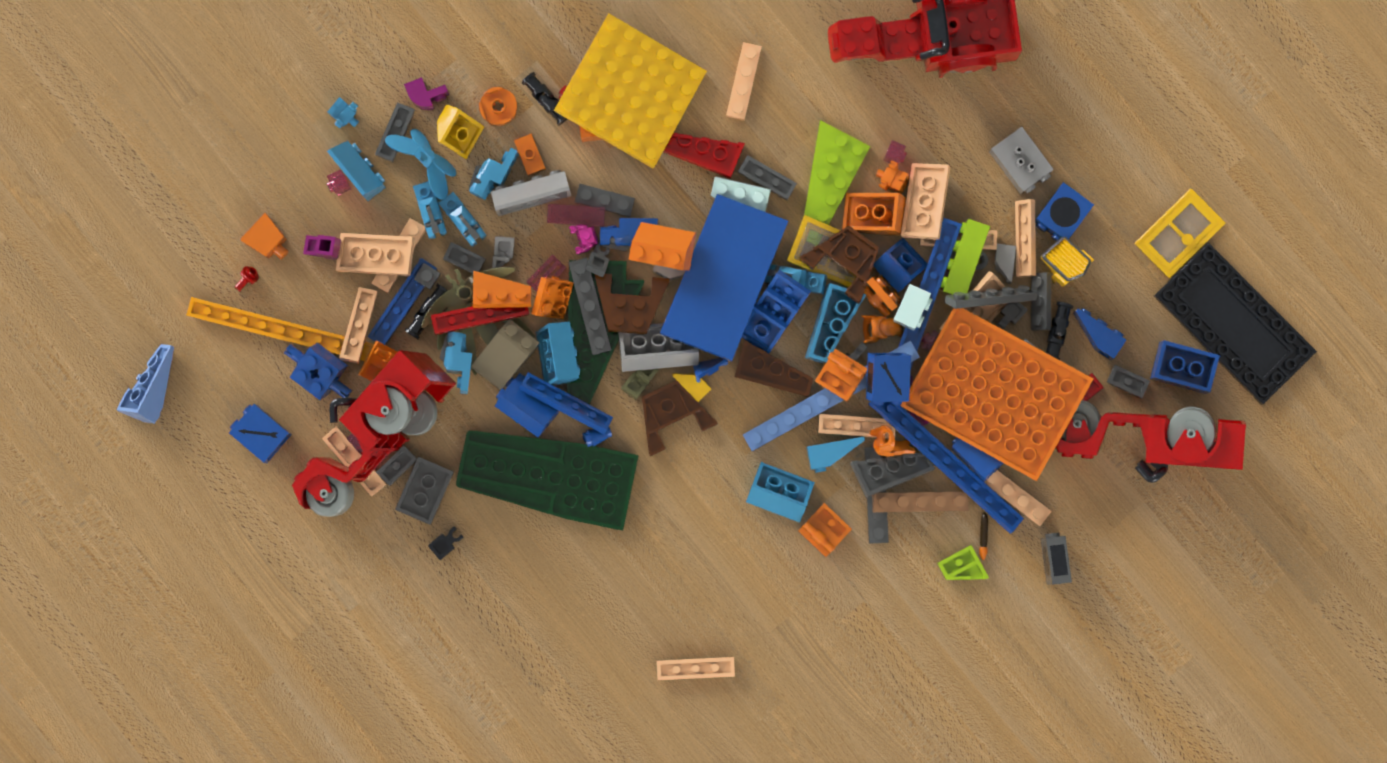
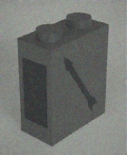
(1056, 559)

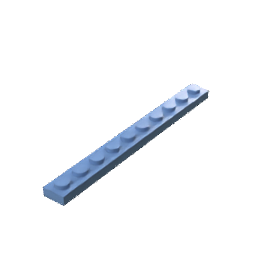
(807, 409)

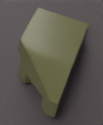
(638, 382)

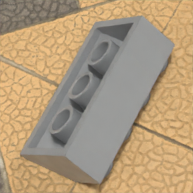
(530, 193)
(654, 351)

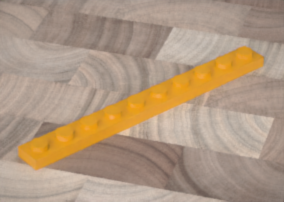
(268, 326)

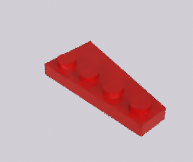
(704, 152)

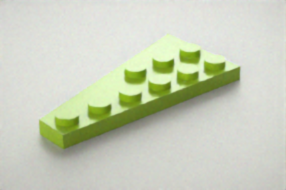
(833, 169)

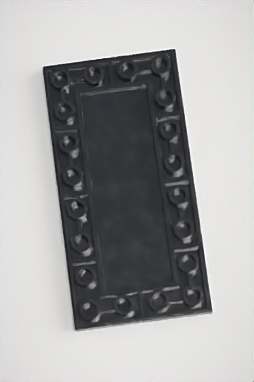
(1235, 323)

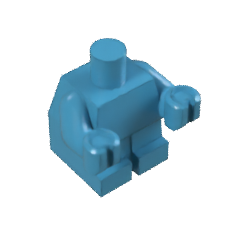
(343, 113)

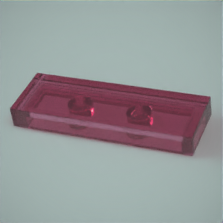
(576, 215)

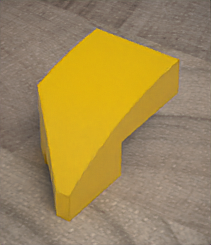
(689, 382)

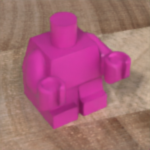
(586, 236)

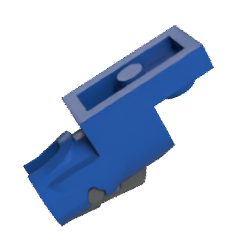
(622, 236)

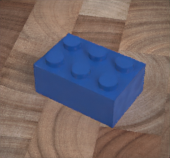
(1184, 367)

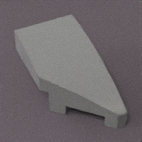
(503, 250)
(1005, 260)

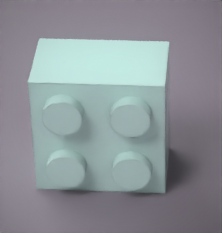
(912, 306)

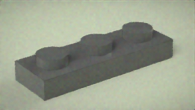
(397, 125)
(767, 177)
(612, 201)
(1042, 305)

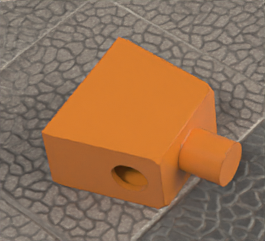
(266, 238)

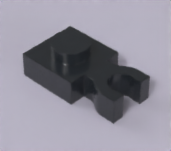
(443, 544)

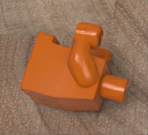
(893, 178)

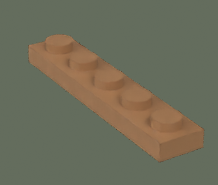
(920, 502)

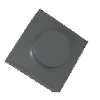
(427, 276)

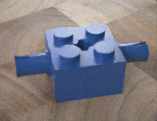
(318, 371)

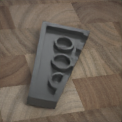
(887, 472)

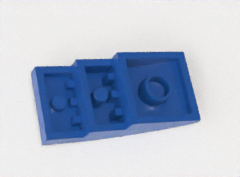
(774, 311)

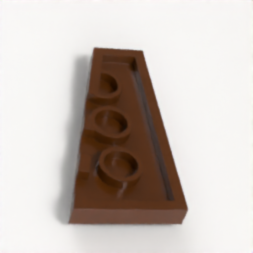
(764, 369)

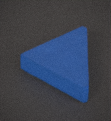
(708, 367)

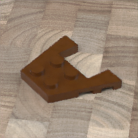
(850, 252)
(630, 312)
(667, 407)

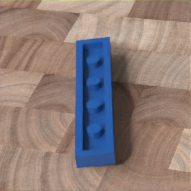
(399, 306)
(566, 403)

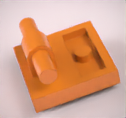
(882, 295)
(552, 297)
(376, 360)
(841, 375)
(824, 530)

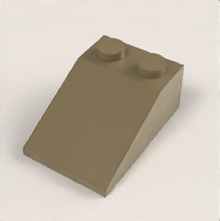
(505, 354)

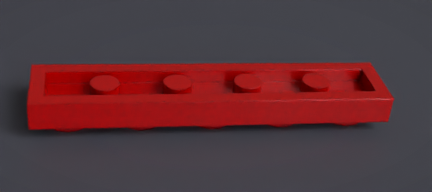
(473, 317)

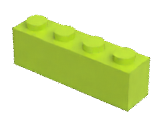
(966, 257)

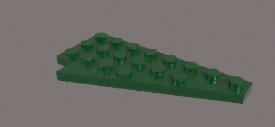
(593, 366)

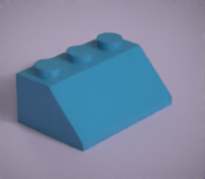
(357, 169)
(557, 353)
(780, 492)

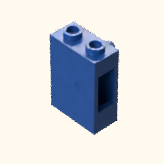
(523, 408)

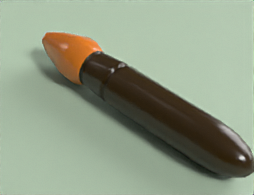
(983, 536)

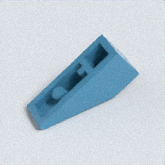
(826, 454)

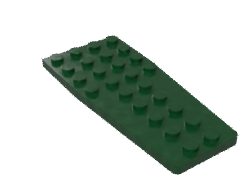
(550, 476)

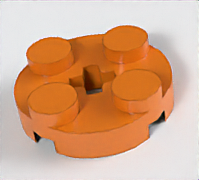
(504, 97)

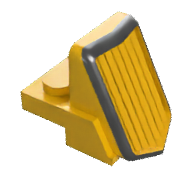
(1066, 261)

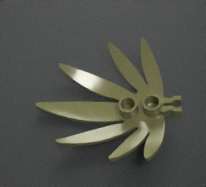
(462, 297)

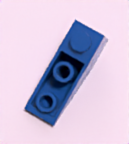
(1100, 336)

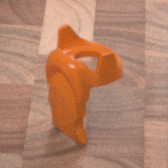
(881, 328)
(889, 447)

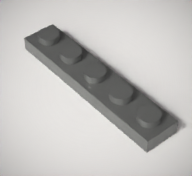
(990, 297)
(590, 307)
(876, 521)

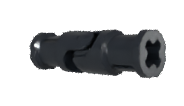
(547, 100)
(1059, 325)
(415, 328)

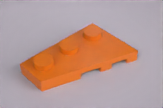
(499, 292)

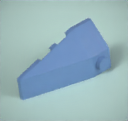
(148, 394)

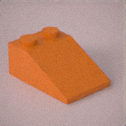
(874, 212)

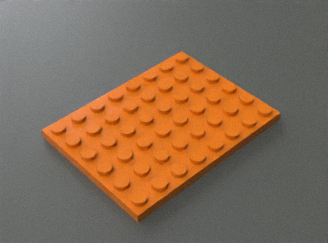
(997, 392)

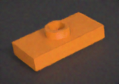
(529, 154)

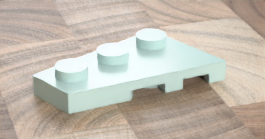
(741, 192)

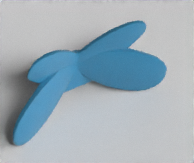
(421, 149)

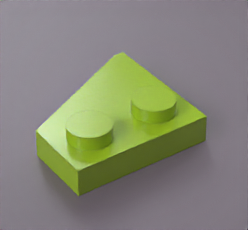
(963, 566)

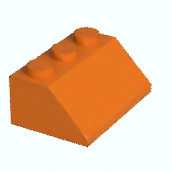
(663, 246)

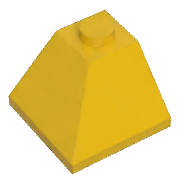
(458, 131)

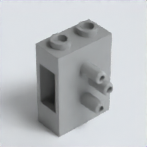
(1021, 161)

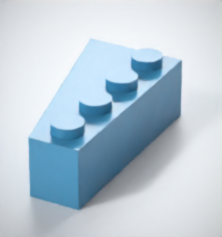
(831, 322)

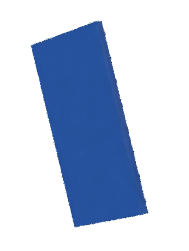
(724, 277)

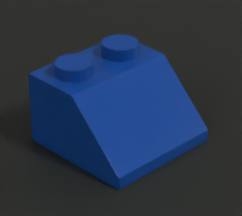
(900, 265)

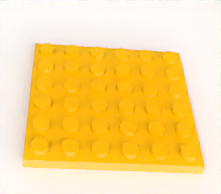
(630, 90)

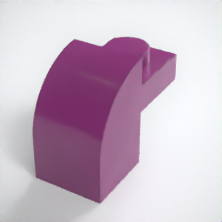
(422, 97)
(322, 246)

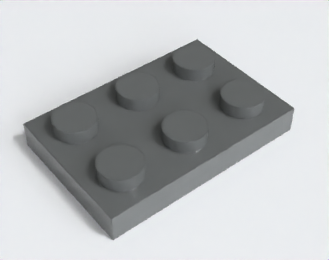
(424, 490)

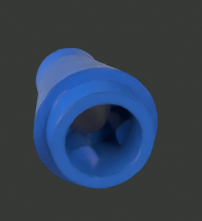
(593, 437)

